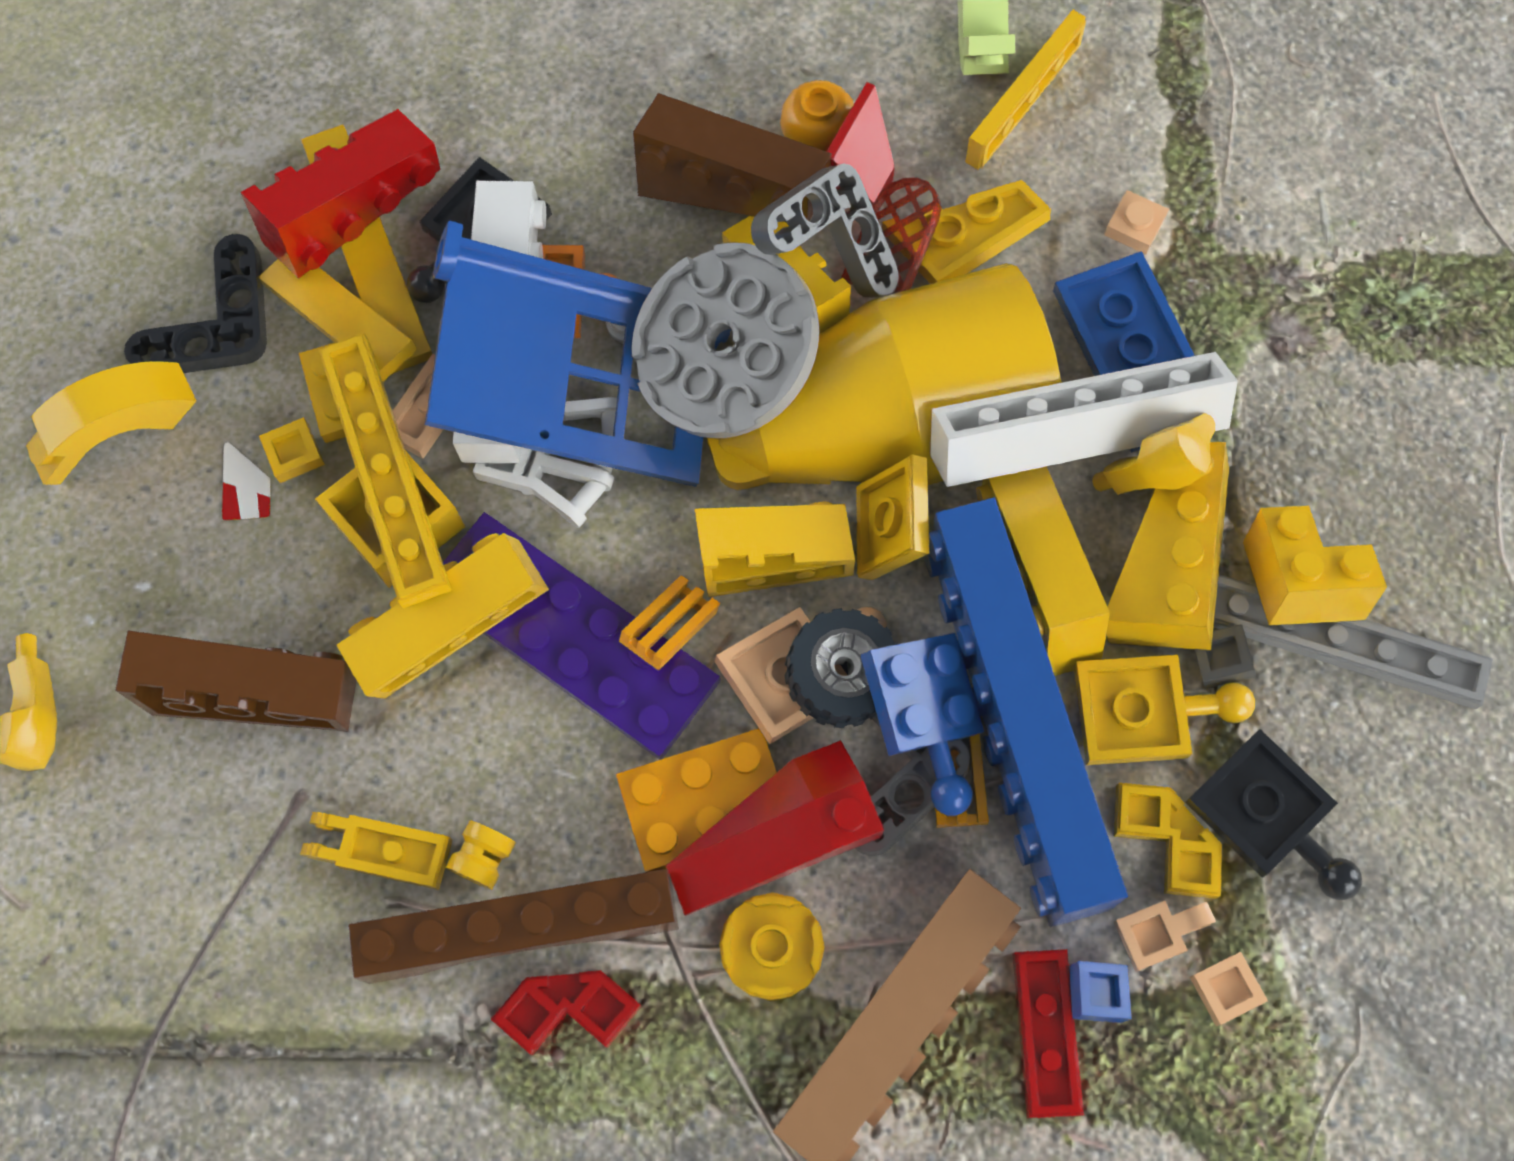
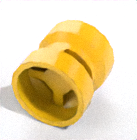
(480, 855)

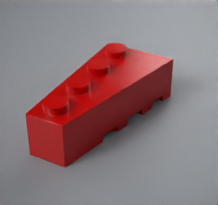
(341, 192)

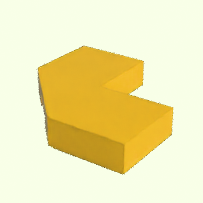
(1191, 851)

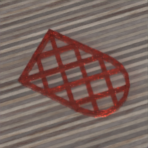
(926, 233)

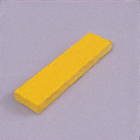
(1025, 90)
(339, 313)

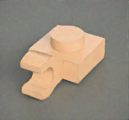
(1157, 935)

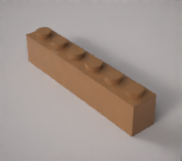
(898, 1020)

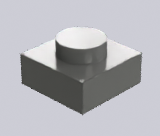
(1228, 658)

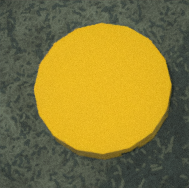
(771, 946)

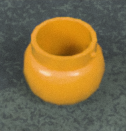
(815, 113)

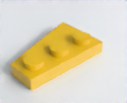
(976, 229)

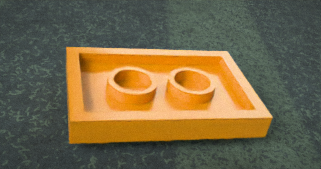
(690, 792)

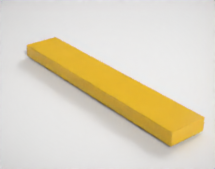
(376, 267)
(384, 472)

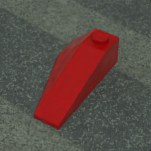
(789, 823)

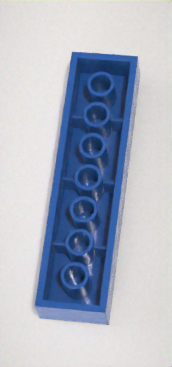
(1023, 716)

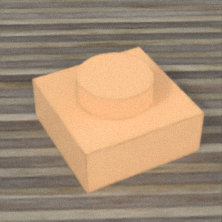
(1136, 222)
(1228, 989)

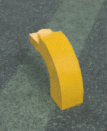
(103, 406)

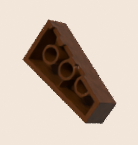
(717, 160)
(236, 683)

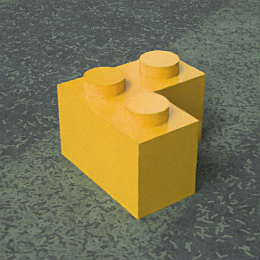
(1302, 578)

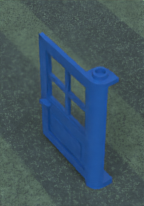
(510, 350)

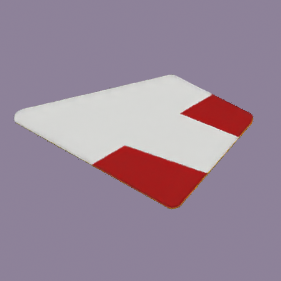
(244, 487)

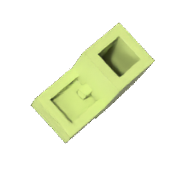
(984, 36)

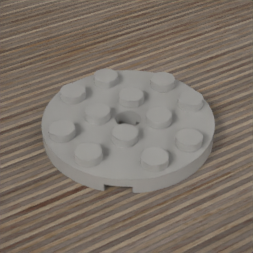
(744, 384)

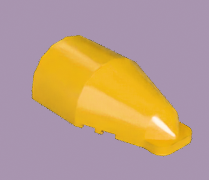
(887, 371)

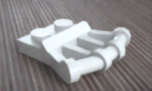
(528, 473)

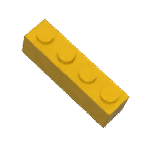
(409, 641)

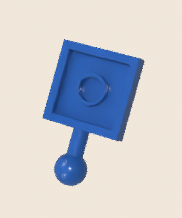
(926, 702)

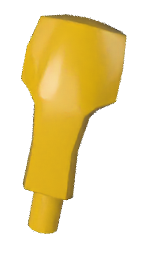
(1165, 460)
(31, 723)

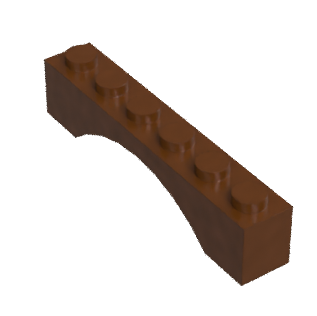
(512, 924)

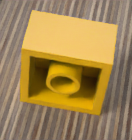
(349, 512)

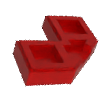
(545, 1000)

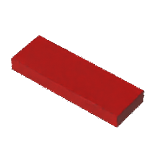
(1047, 1034)

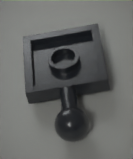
(453, 206)
(1267, 808)

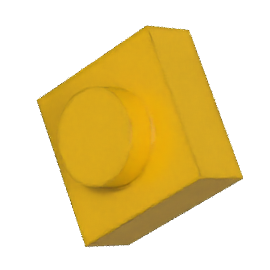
(291, 450)

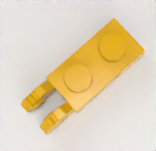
(382, 849)

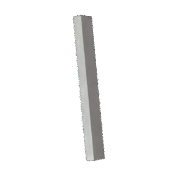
(1362, 647)

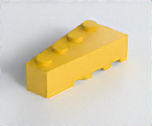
(1174, 565)
(1052, 567)

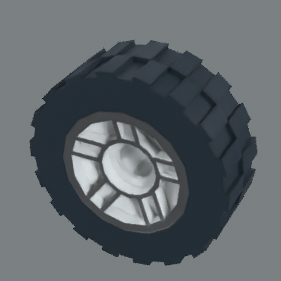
(811, 670)

